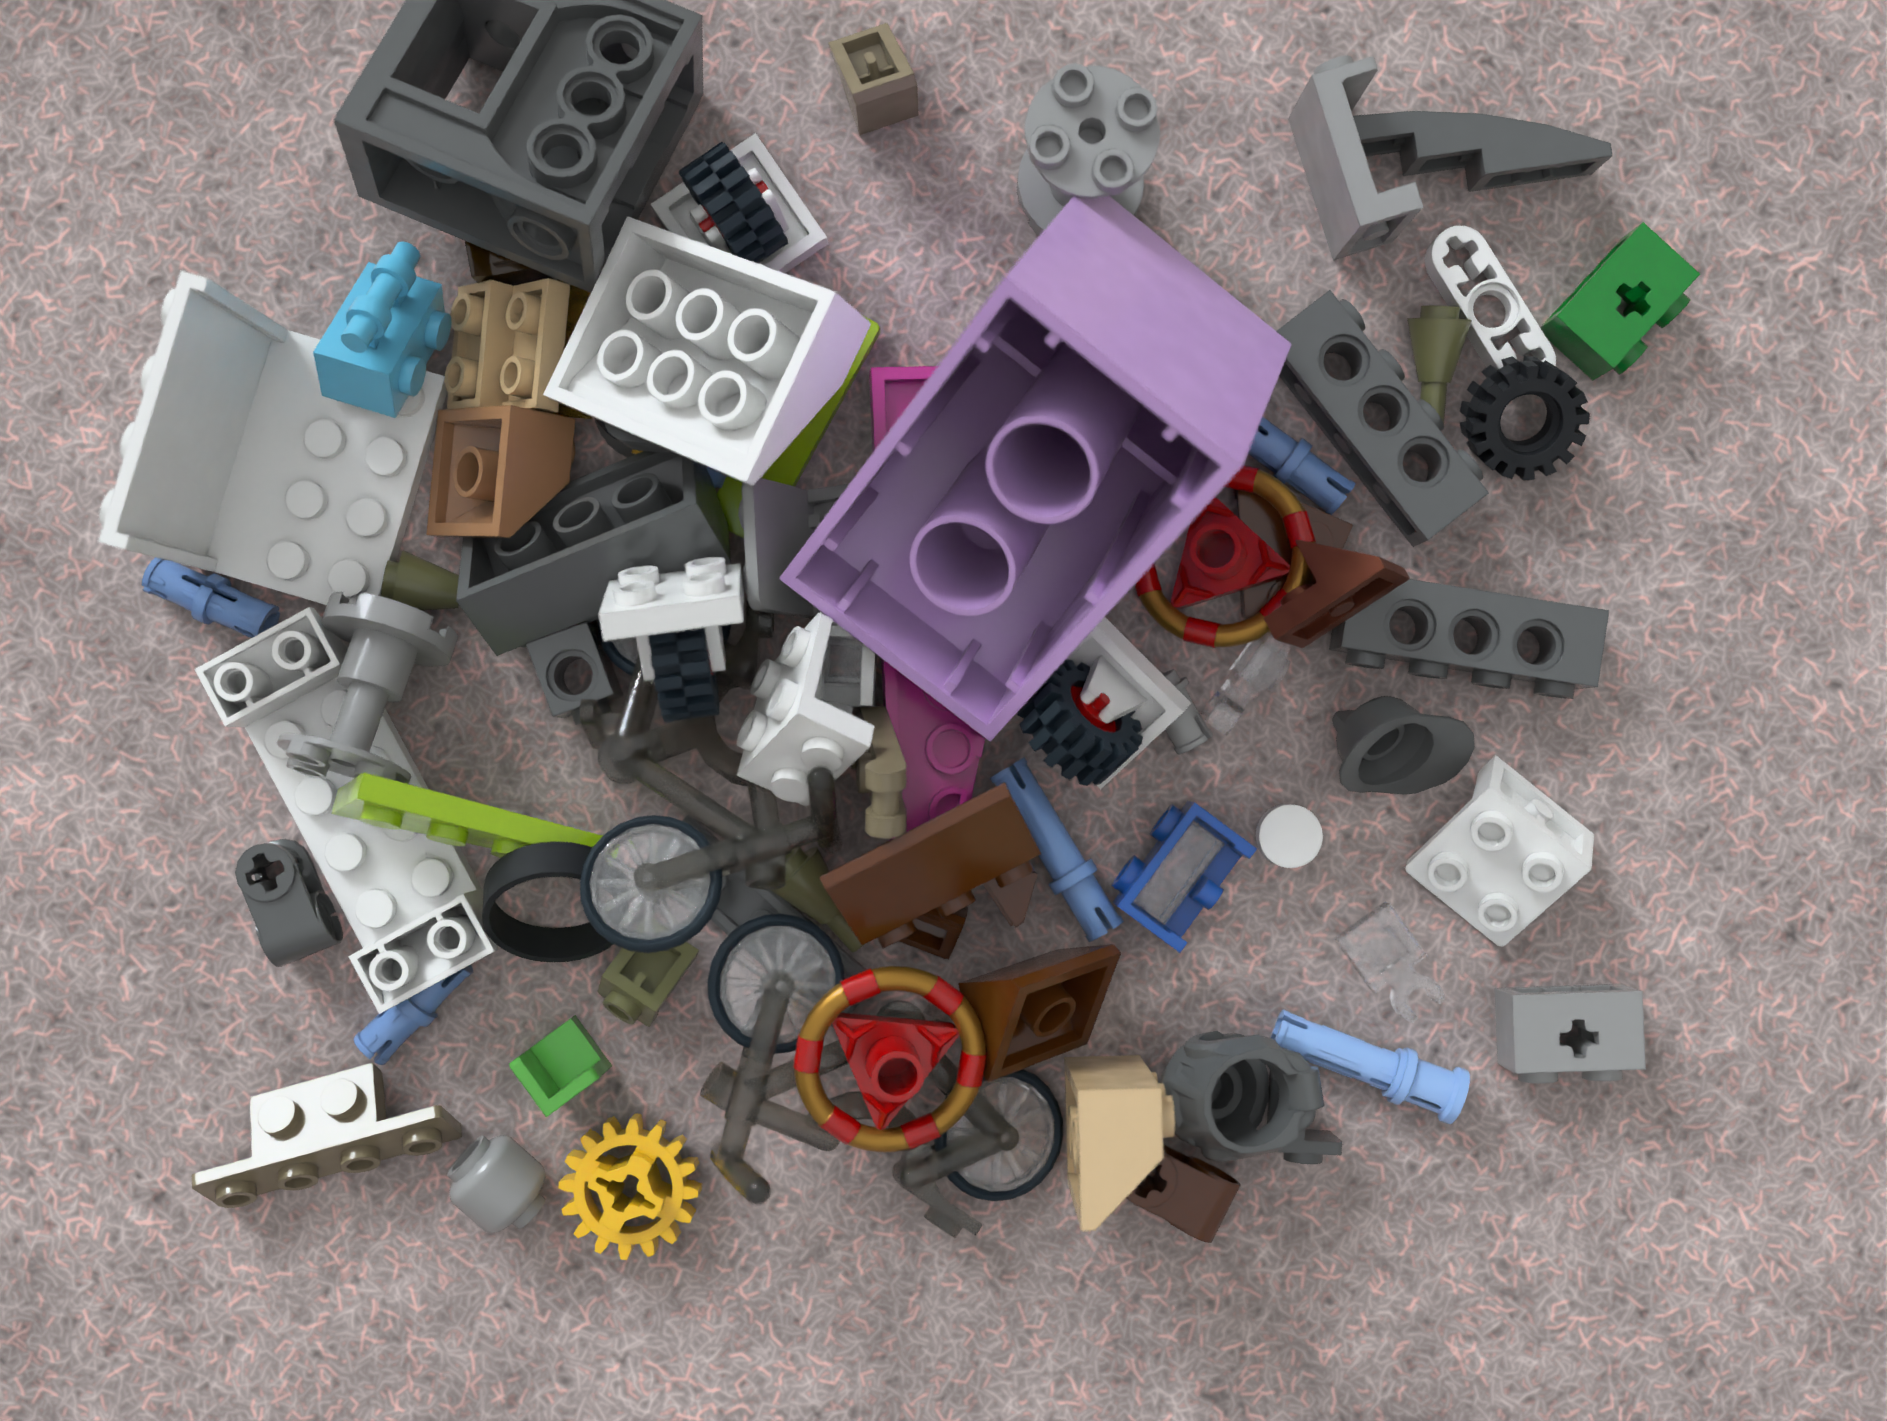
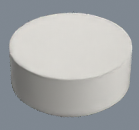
(1289, 835)

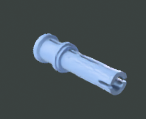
(1396, 1073)

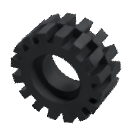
(1551, 443)

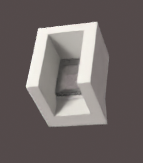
(847, 671)

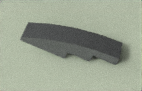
(1489, 147)

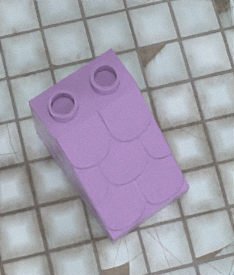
(1043, 464)

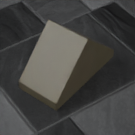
(875, 78)

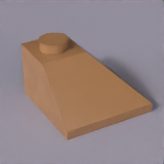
(496, 469)

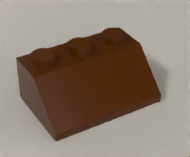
(933, 867)

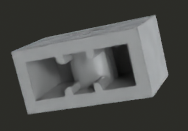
(1607, 1039)

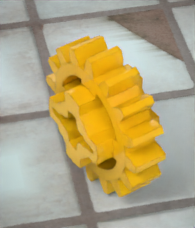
(606, 1178)

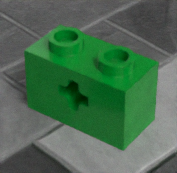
(1644, 275)

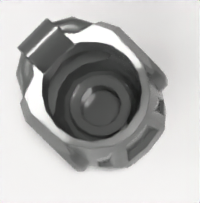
(1223, 1092)

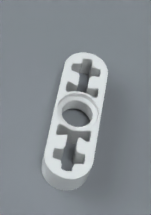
(1498, 285)

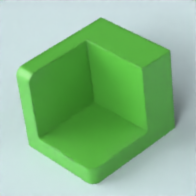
(560, 1066)

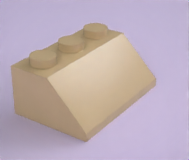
(1112, 1131)

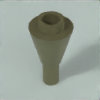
(1436, 348)
(420, 583)
(808, 894)

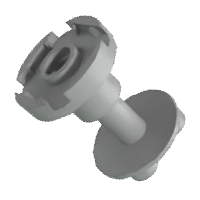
(1088, 139)
(382, 650)

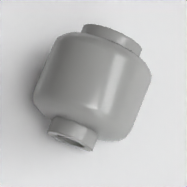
(497, 1184)

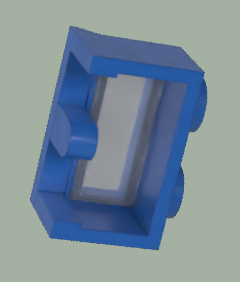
(1179, 872)

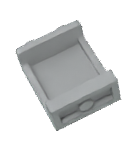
(1336, 165)

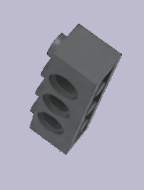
(1374, 455)
(1567, 634)

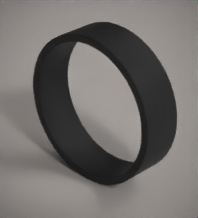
(532, 941)

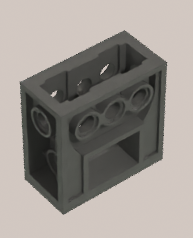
(563, 141)

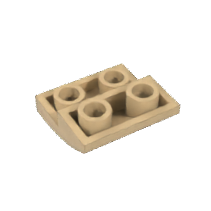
(506, 344)

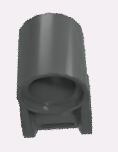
(290, 908)

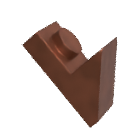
(1343, 588)

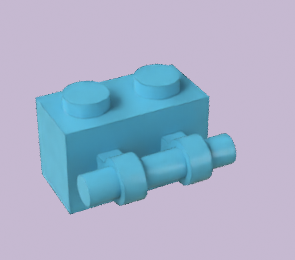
(383, 335)

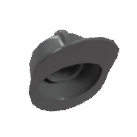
(1397, 748)

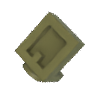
(641, 982)

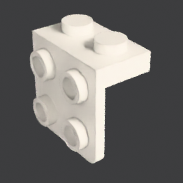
(791, 727)

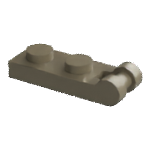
(883, 776)

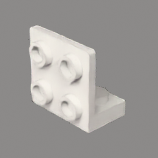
(1504, 854)

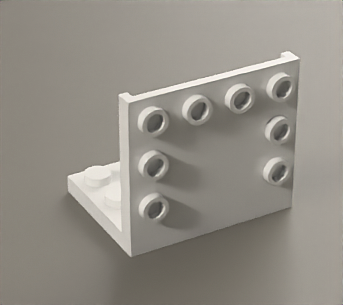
(253, 467)

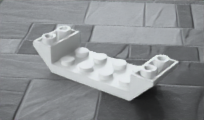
(401, 892)

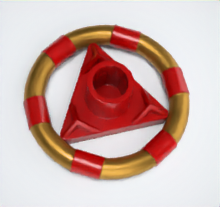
(1229, 557)
(890, 1058)

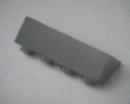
(560, 562)

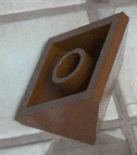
(1040, 1005)

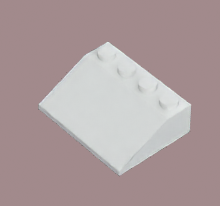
(705, 351)

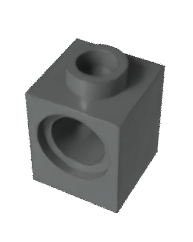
(553, 656)

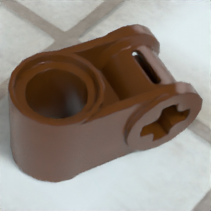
(1187, 1194)

